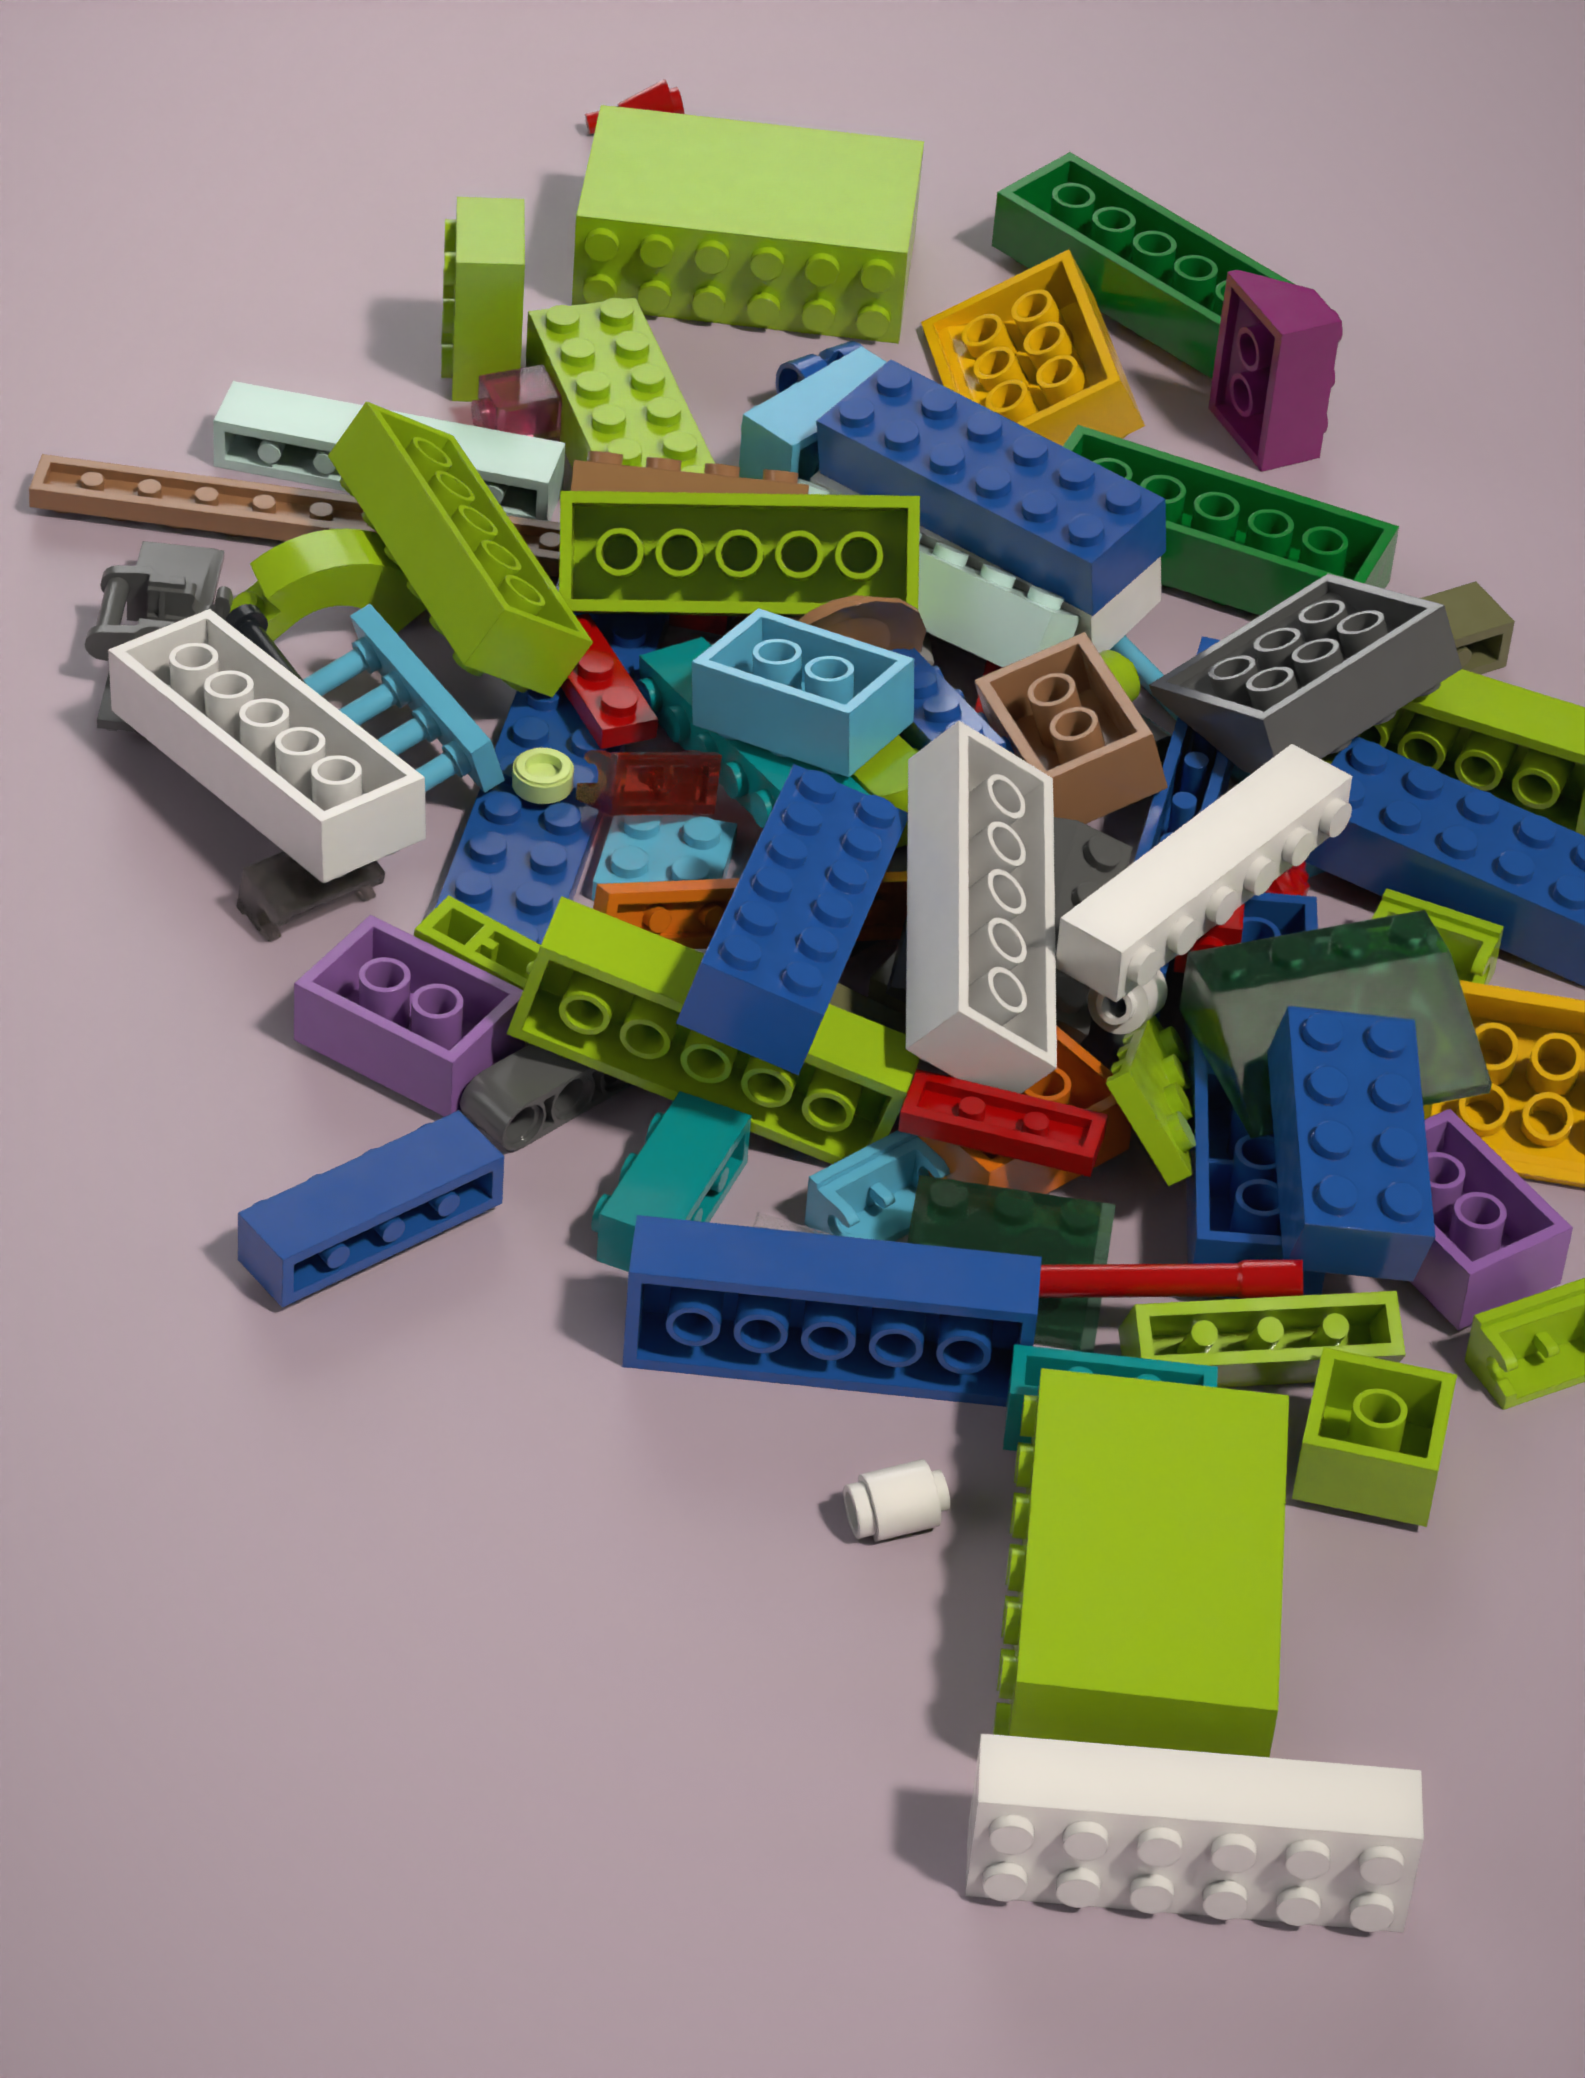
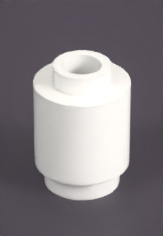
(1132, 1009)
(896, 1500)

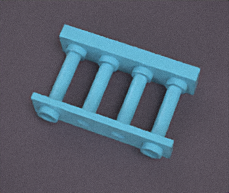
(412, 684)

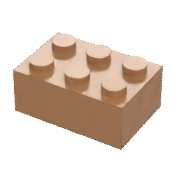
(1075, 726)

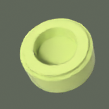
(542, 775)

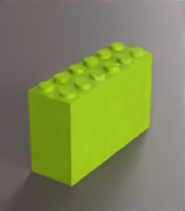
(748, 223)
(1146, 1566)

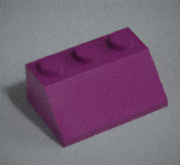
(1274, 368)

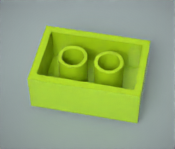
(482, 291)

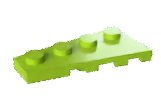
(1151, 1093)

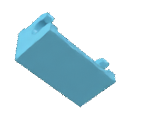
(872, 1189)

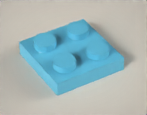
(665, 849)

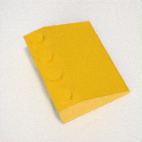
(1036, 354)
(1537, 1079)

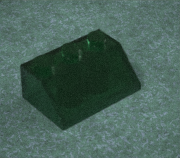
(1022, 1224)

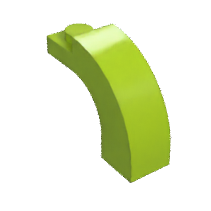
(327, 572)

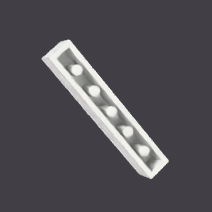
(1203, 873)

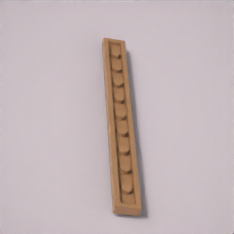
(221, 503)

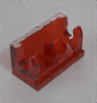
(652, 783)

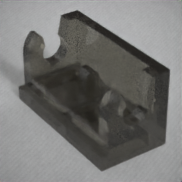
(282, 889)

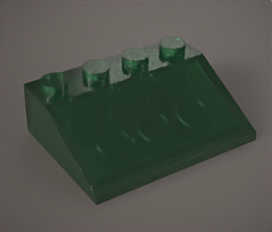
(1369, 967)

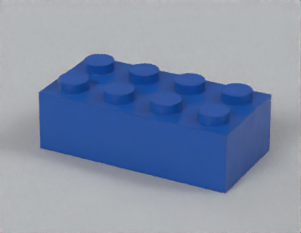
(1350, 1143)

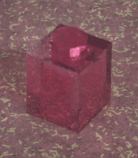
(519, 403)

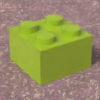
(1374, 1436)

